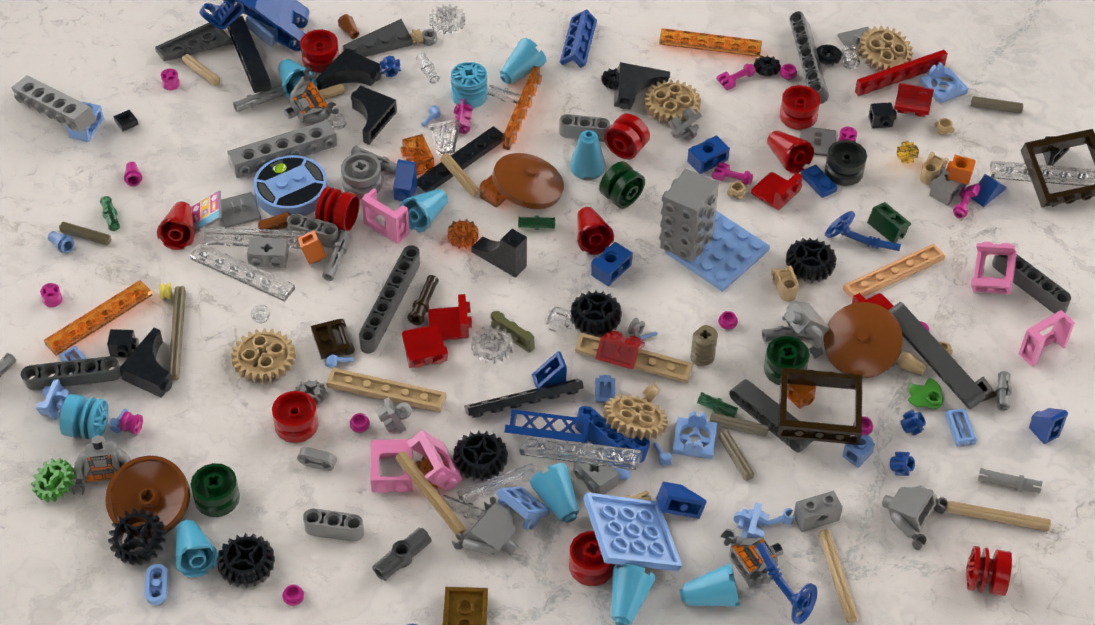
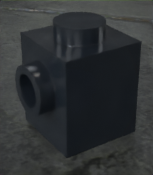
(882, 115)
(121, 342)

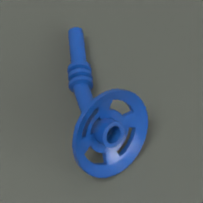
(842, 227)
(801, 600)

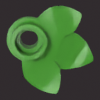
(923, 395)

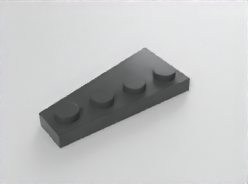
(382, 40)
(192, 42)

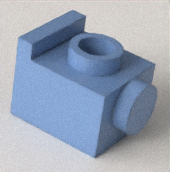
(859, 453)

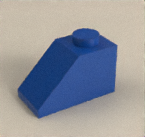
(405, 180)
(1048, 424)
(680, 501)

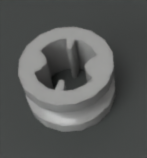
(429, 37)
(636, 327)

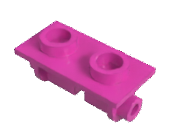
(463, 114)

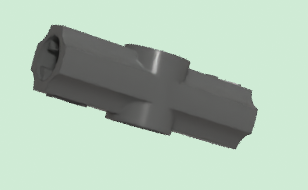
(394, 561)

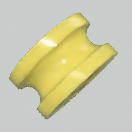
(165, 291)

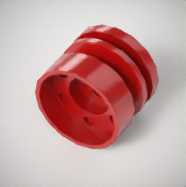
(338, 208)
(987, 570)

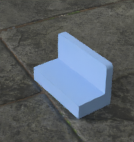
(262, 30)

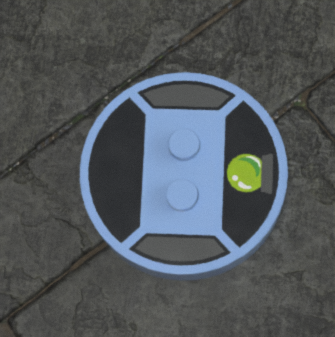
(289, 185)

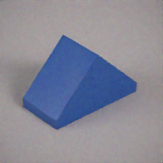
(989, 190)
(551, 372)

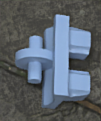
(55, 397)
(749, 519)

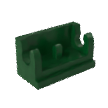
(888, 222)

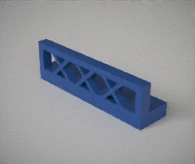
(579, 38)
(552, 434)

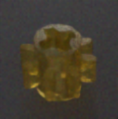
(907, 152)

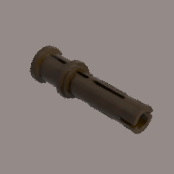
(421, 306)

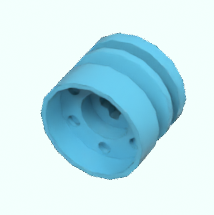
(470, 83)
(83, 416)

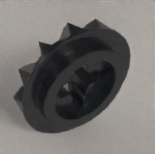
(835, 54)
(769, 70)
(607, 78)

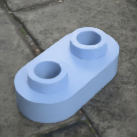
(156, 586)

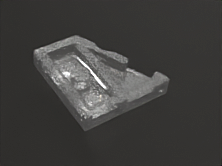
(445, 135)

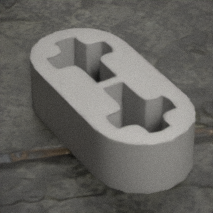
(317, 458)

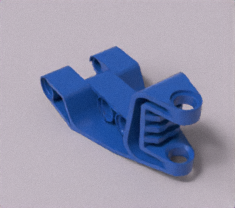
(278, 14)

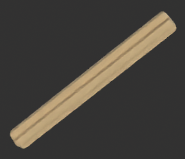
(430, 493)
(998, 515)
(838, 576)

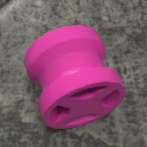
(170, 79)
(848, 133)
(51, 295)
(131, 422)

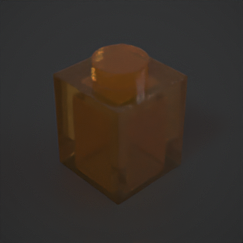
(489, 193)

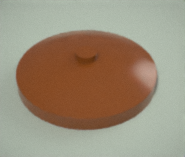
(528, 181)
(863, 339)
(151, 485)

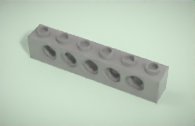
(54, 104)
(296, 142)

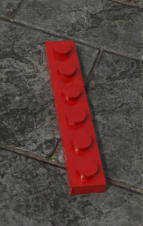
(899, 73)

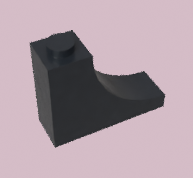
(349, 68)
(632, 79)
(376, 109)
(507, 254)
(143, 369)

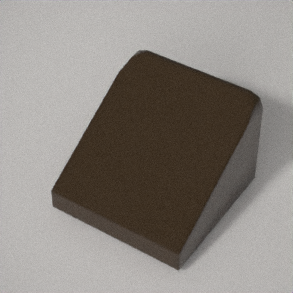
(986, 388)

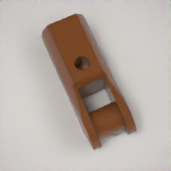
(275, 222)

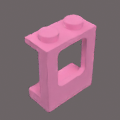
(396, 221)
(994, 285)
(1035, 342)
(431, 447)
(389, 449)

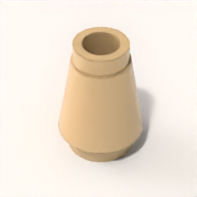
(911, 363)

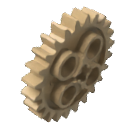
(884, 48)
(671, 99)
(263, 355)
(635, 417)

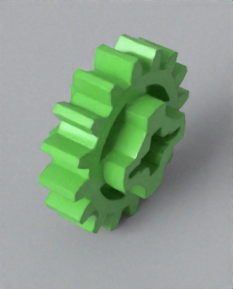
(53, 480)

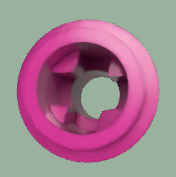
(132, 174)

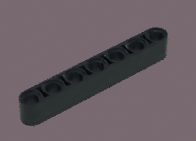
(249, 55)

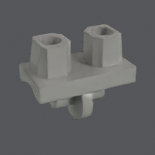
(677, 126)
(393, 415)

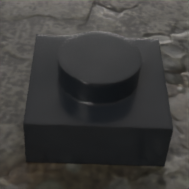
(125, 120)

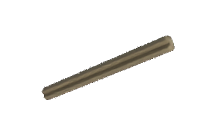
(177, 332)

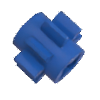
(390, 66)
(913, 422)
(902, 463)

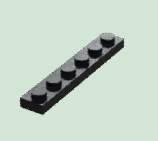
(463, 157)
(532, 396)

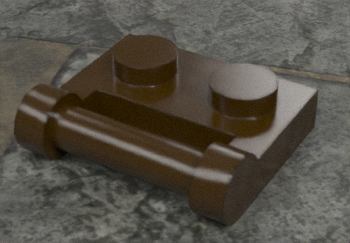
(326, 340)

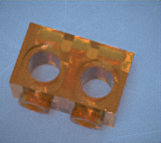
(417, 150)

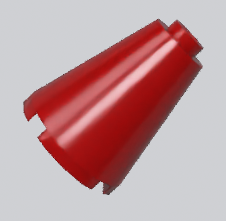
(790, 150)
(177, 227)
(593, 231)

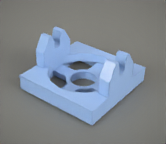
(955, 87)
(695, 449)
(523, 499)

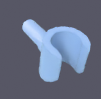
(434, 113)
(332, 360)
(115, 422)
(664, 458)
(785, 518)

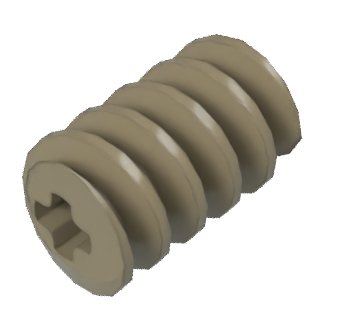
(704, 345)

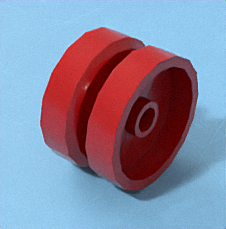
(319, 49)
(799, 107)
(627, 136)
(295, 416)
(587, 561)

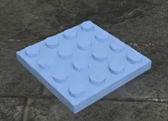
(727, 255)
(632, 532)

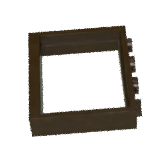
(1051, 144)
(820, 431)

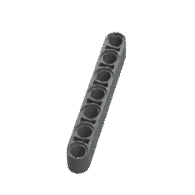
(808, 55)
(389, 299)
(937, 357)

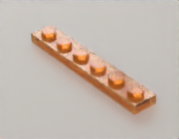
(710, 42)
(520, 110)
(97, 317)

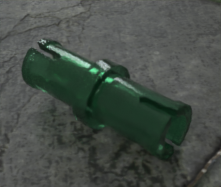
(109, 213)
(536, 222)
(717, 405)

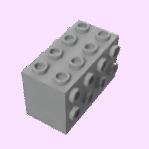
(688, 215)

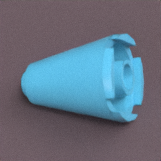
(522, 61)
(290, 74)
(587, 157)
(424, 208)
(557, 491)
(193, 550)
(712, 589)
(629, 592)

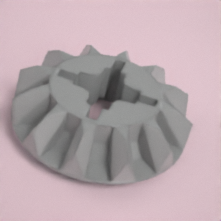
(318, 388)

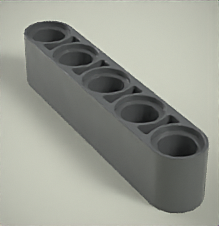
(1035, 283)
(79, 377)
(763, 410)

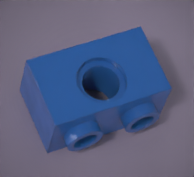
(708, 154)
(611, 263)

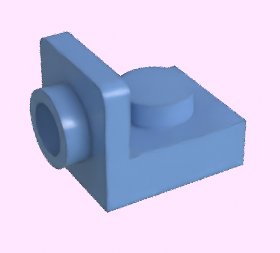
(604, 388)

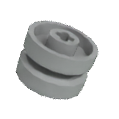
(361, 174)

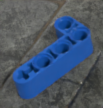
(602, 434)

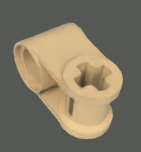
(932, 168)
(785, 283)

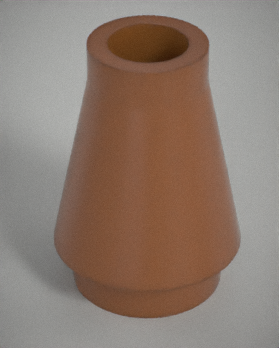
(348, 25)

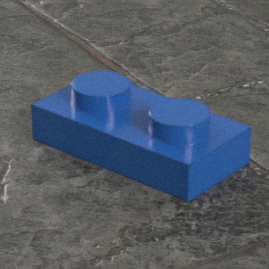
(819, 181)

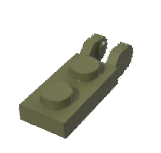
(520, 337)

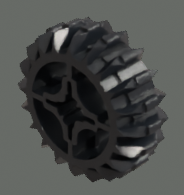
(810, 264)
(594, 319)
(480, 455)
(122, 550)
(245, 570)

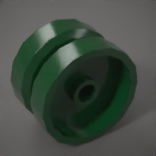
(622, 184)
(785, 353)
(215, 490)

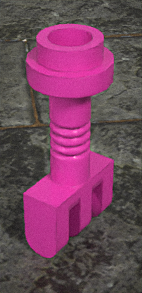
(728, 81)
(723, 170)
(960, 211)

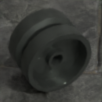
(845, 162)

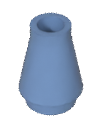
(62, 242)

